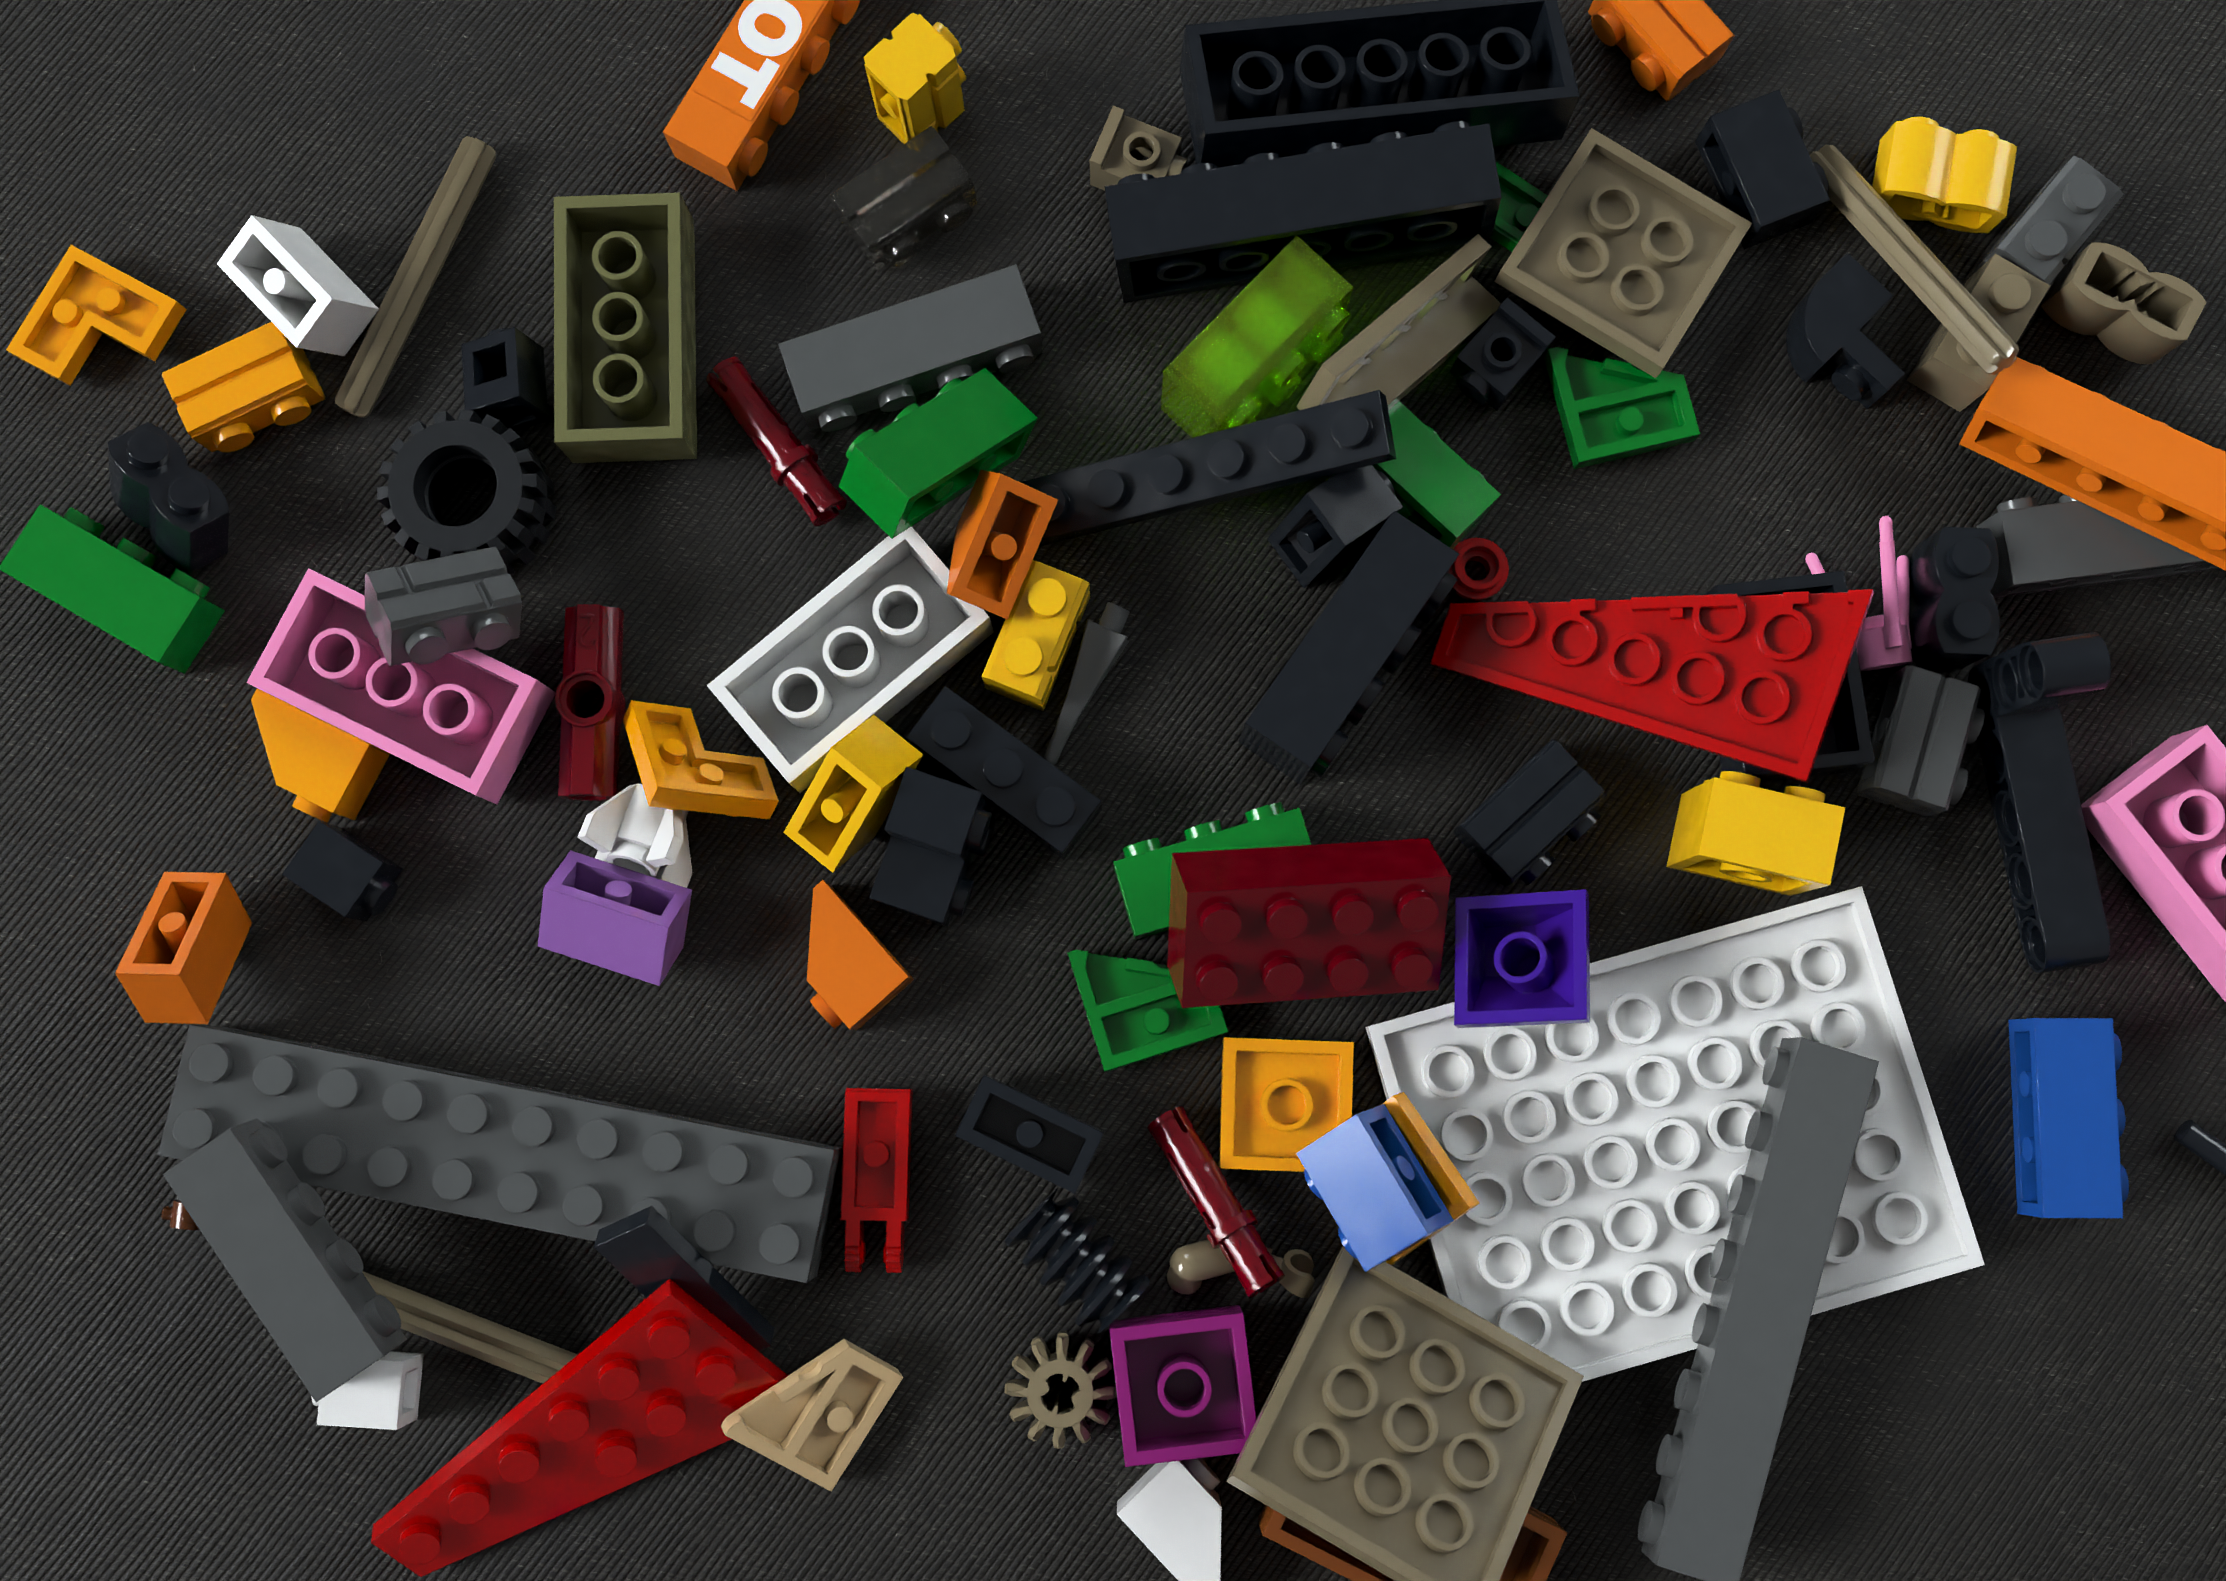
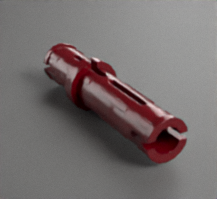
(789, 459)
(1228, 1222)

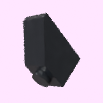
(1334, 521)

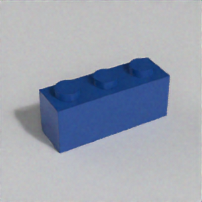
(2067, 1118)

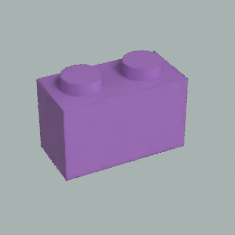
(614, 917)

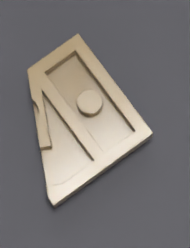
(817, 1413)

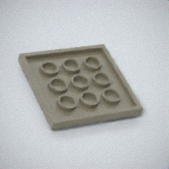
(1406, 1428)

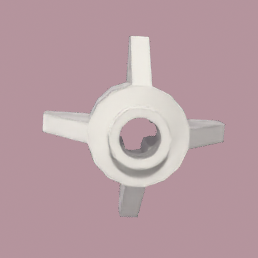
(640, 836)

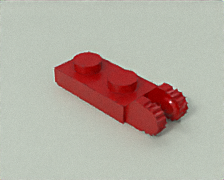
(876, 1171)

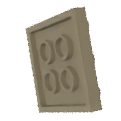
(1623, 253)

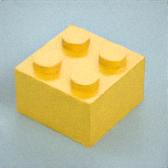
(1756, 834)

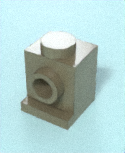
(1120, 137)

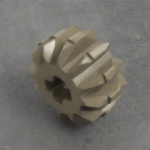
(1083, 1393)

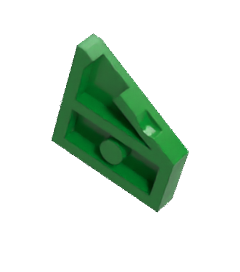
(1617, 409)
(1138, 1009)

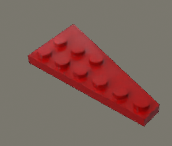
(1701, 670)
(605, 1420)

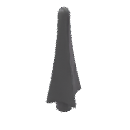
(1097, 654)

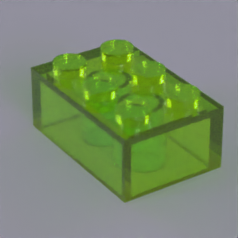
(1258, 344)

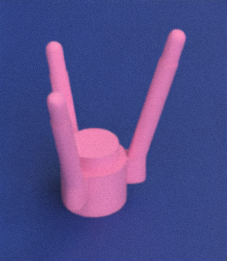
(1885, 637)

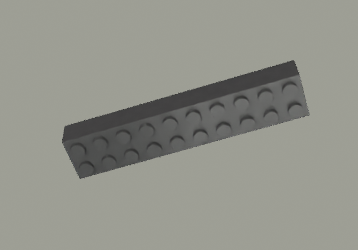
(508, 1149)

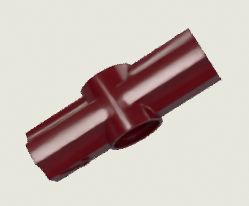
(589, 663)

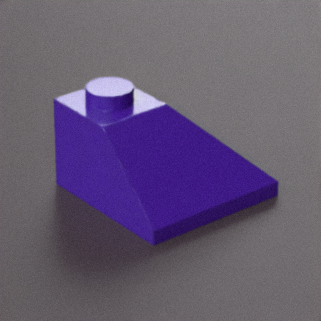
(1522, 959)

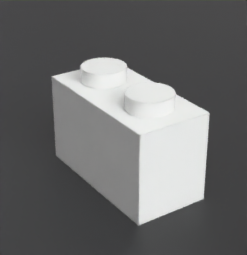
(297, 286)

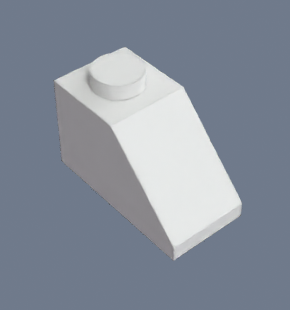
(1178, 1517)

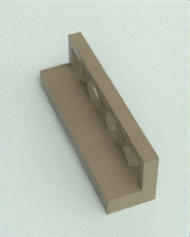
(1411, 335)

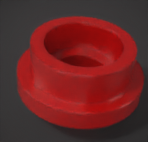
(1493, 560)

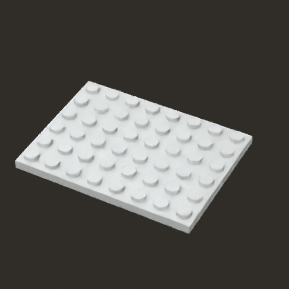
(1619, 1137)

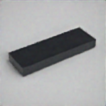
(652, 1251)

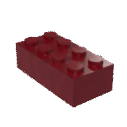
(1306, 922)

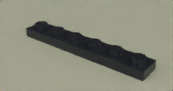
(1219, 466)

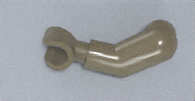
(1202, 1262)

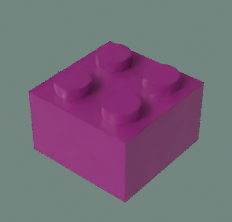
(1182, 1385)

